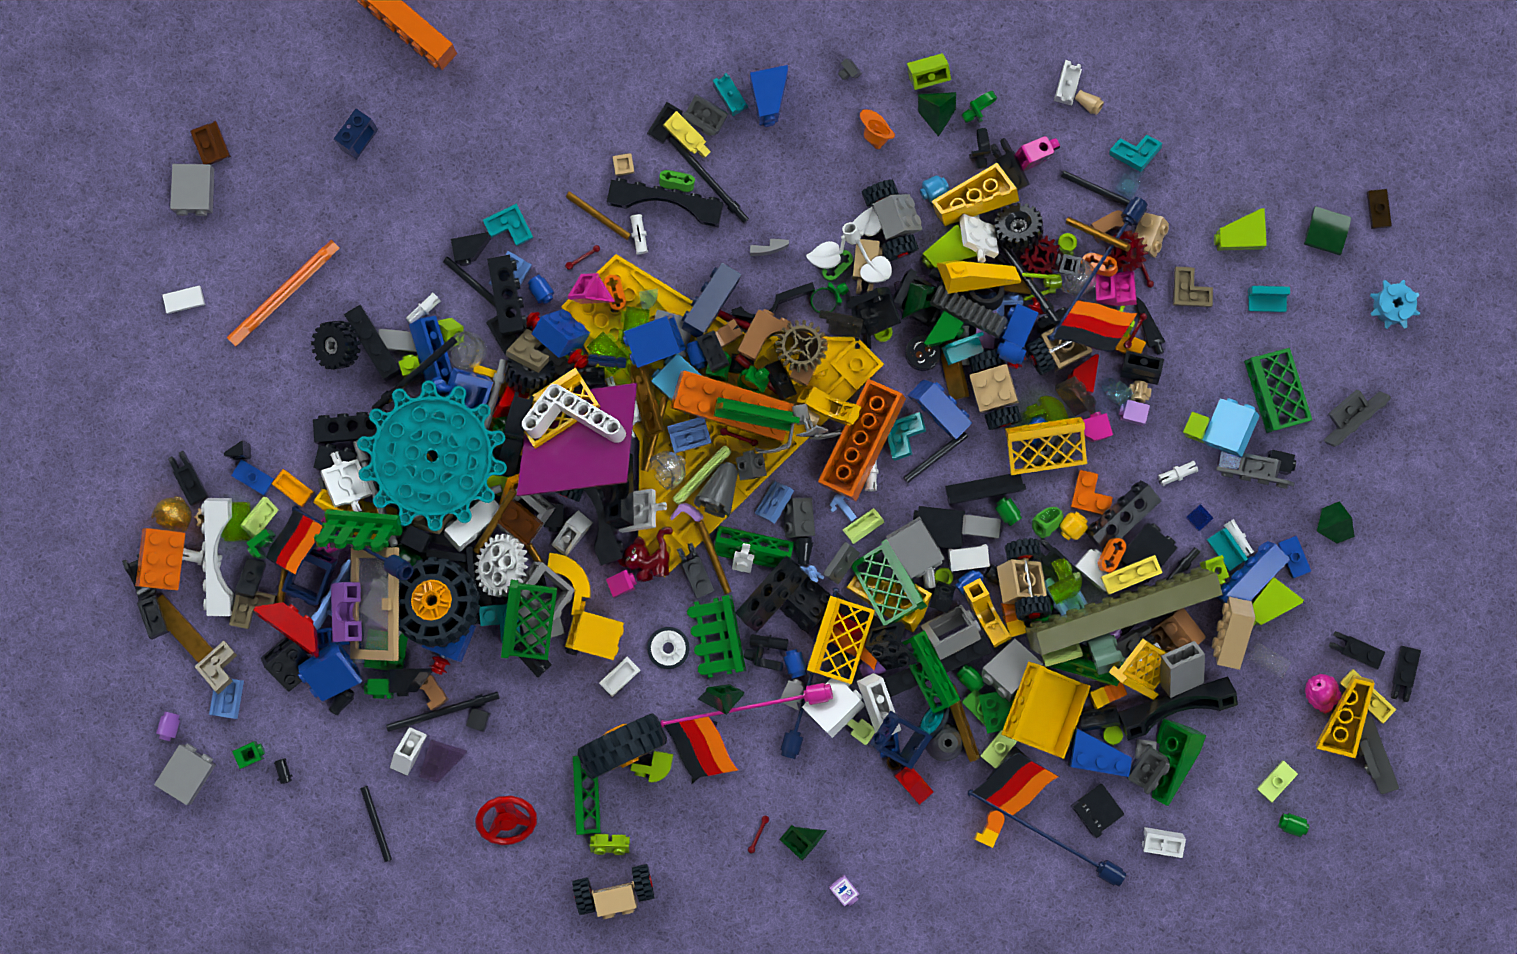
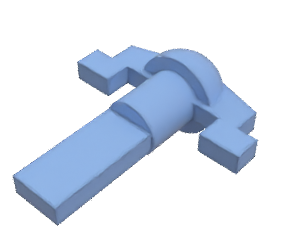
(838, 499)
(812, 573)

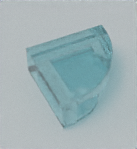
(648, 298)

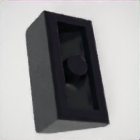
(240, 451)

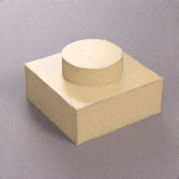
(623, 164)

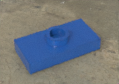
(252, 477)
(1298, 563)

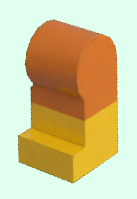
(1013, 625)
(1106, 694)
(994, 824)

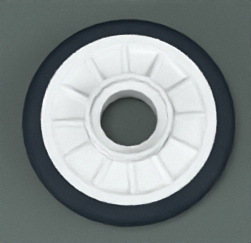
(680, 644)

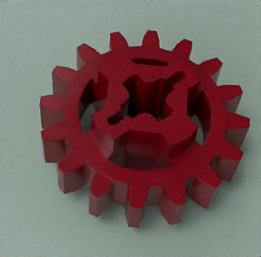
(1134, 255)
(1044, 263)

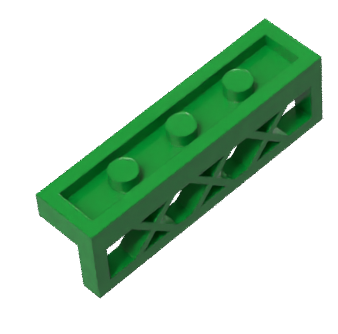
(765, 556)
(1086, 668)
(933, 671)
(579, 799)

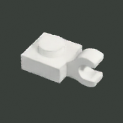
(743, 560)

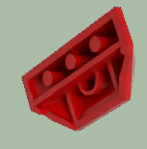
(291, 624)

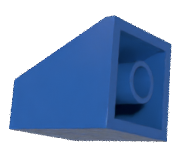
(768, 93)
(654, 340)
(330, 672)

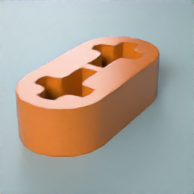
(1102, 270)
(619, 291)
(1114, 556)

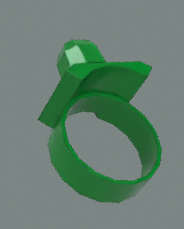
(977, 105)
(841, 289)
(755, 376)

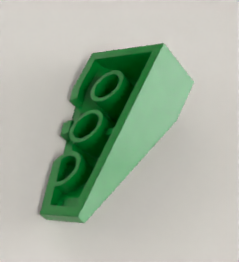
(1182, 748)

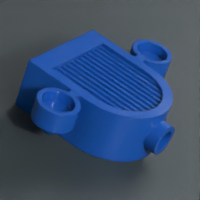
(477, 387)

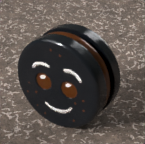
(919, 356)

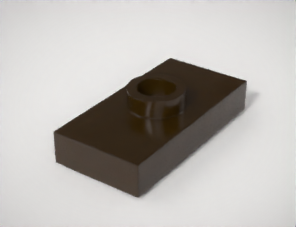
(1379, 208)

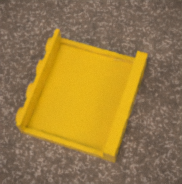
(1046, 710)

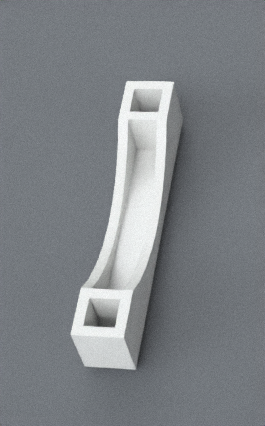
(219, 597)

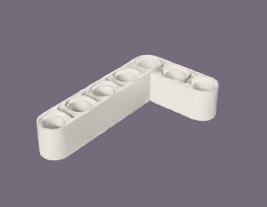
(555, 405)

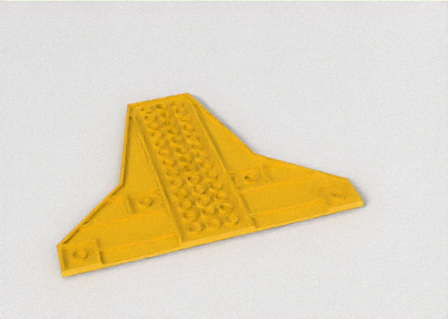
(846, 374)

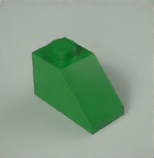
(945, 330)

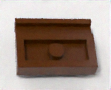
(210, 143)
(520, 522)

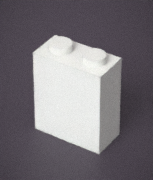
(838, 711)

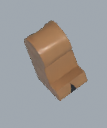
(1109, 222)
(729, 333)
(434, 693)

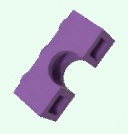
(344, 625)

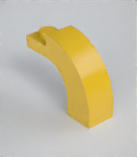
(829, 406)
(569, 568)
(985, 613)

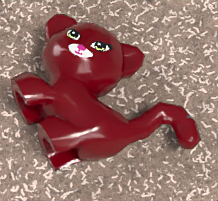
(638, 557)

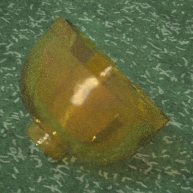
(172, 513)

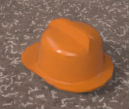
(876, 128)

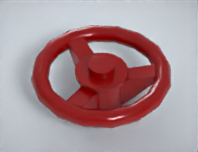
(506, 819)

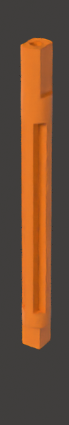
(282, 293)

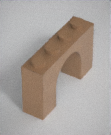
(766, 326)

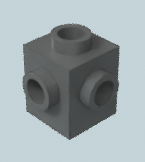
(751, 465)

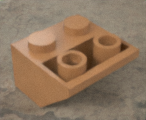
(1177, 631)

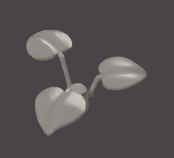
(802, 412)

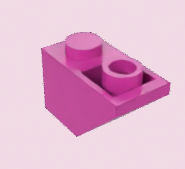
(1097, 427)
(621, 583)

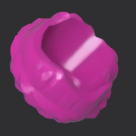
(1323, 696)

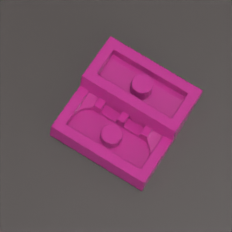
(1116, 289)

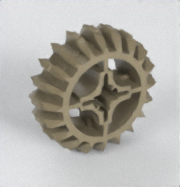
(808, 341)

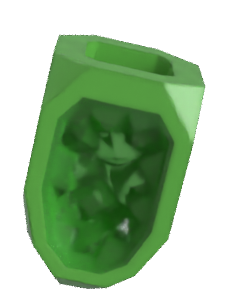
(1047, 521)

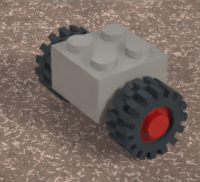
(896, 218)

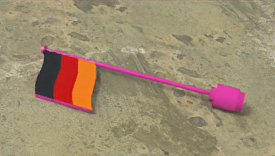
(702, 744)

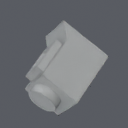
(792, 689)

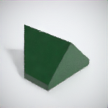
(937, 109)
(918, 298)
(1336, 523)
(722, 697)
(801, 840)

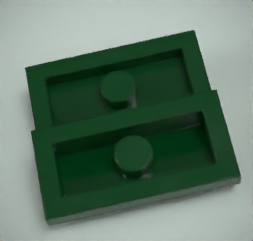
(1327, 230)

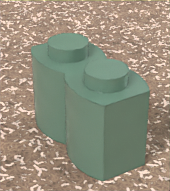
(1104, 653)

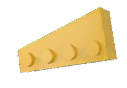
(976, 196)
(1347, 721)

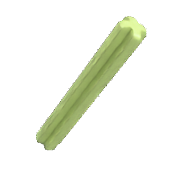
(701, 475)

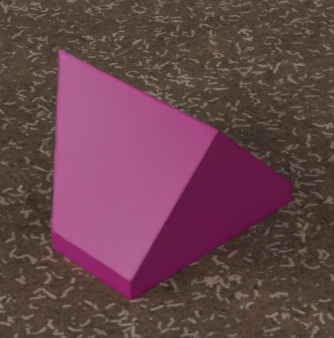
(590, 289)

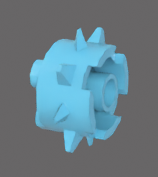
(1385, 308)

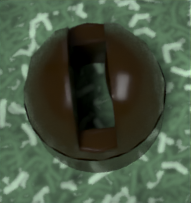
(890, 766)

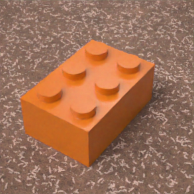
(160, 559)

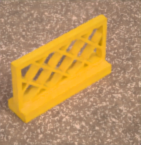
(569, 382)
(1048, 430)
(824, 635)
(1138, 680)

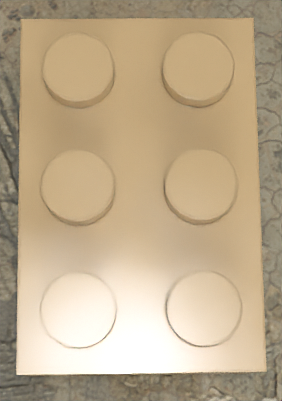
(1233, 632)

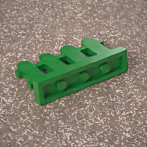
(364, 523)
(722, 645)

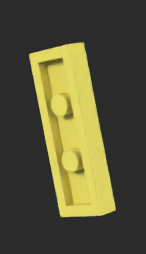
(1131, 574)
(1378, 706)

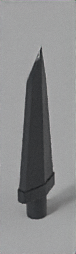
(1151, 331)

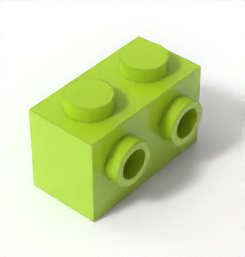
(928, 71)

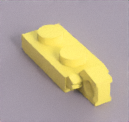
(686, 134)

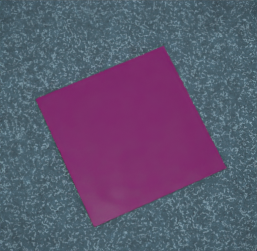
(578, 454)

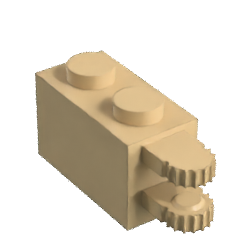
(872, 250)

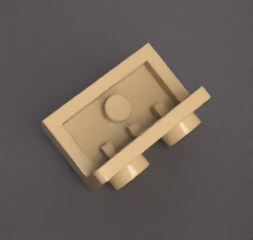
(1153, 230)

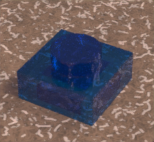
(1199, 517)

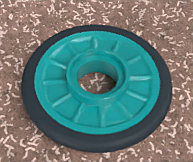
(934, 722)

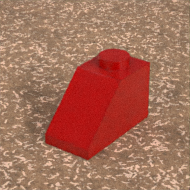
(1086, 373)
(504, 404)
(913, 784)

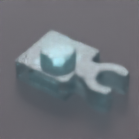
(1128, 184)
(1117, 392)

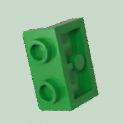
(261, 540)

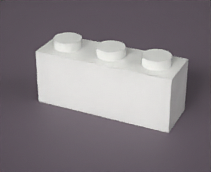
(463, 534)
(876, 700)

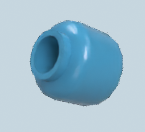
(933, 188)

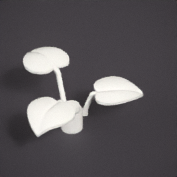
(827, 253)

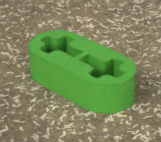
(676, 180)
(840, 269)

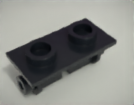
(591, 375)
(537, 666)

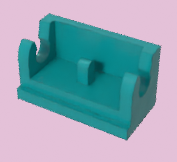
(729, 94)

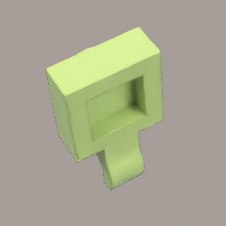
(861, 731)

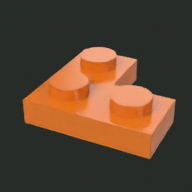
(1084, 495)

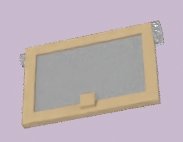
(377, 608)

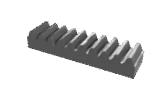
(969, 312)

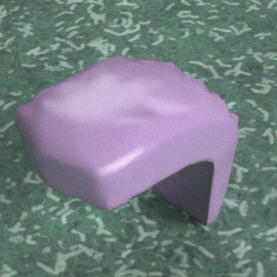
(689, 509)

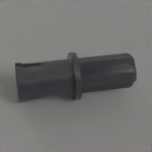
(768, 642)

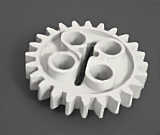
(500, 563)

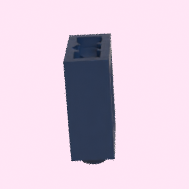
(358, 136)
(310, 597)
(909, 754)

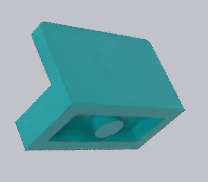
(1268, 298)
(963, 348)
(1225, 545)

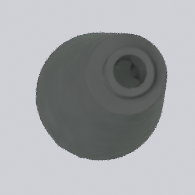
(719, 491)
(937, 748)

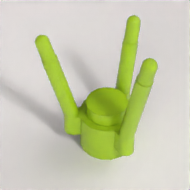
(1052, 281)

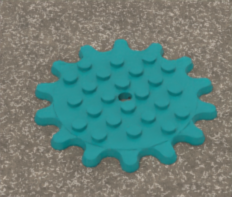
(402, 447)

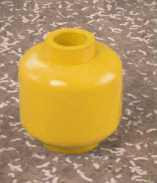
(1073, 526)

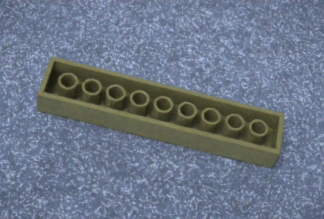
(1123, 610)

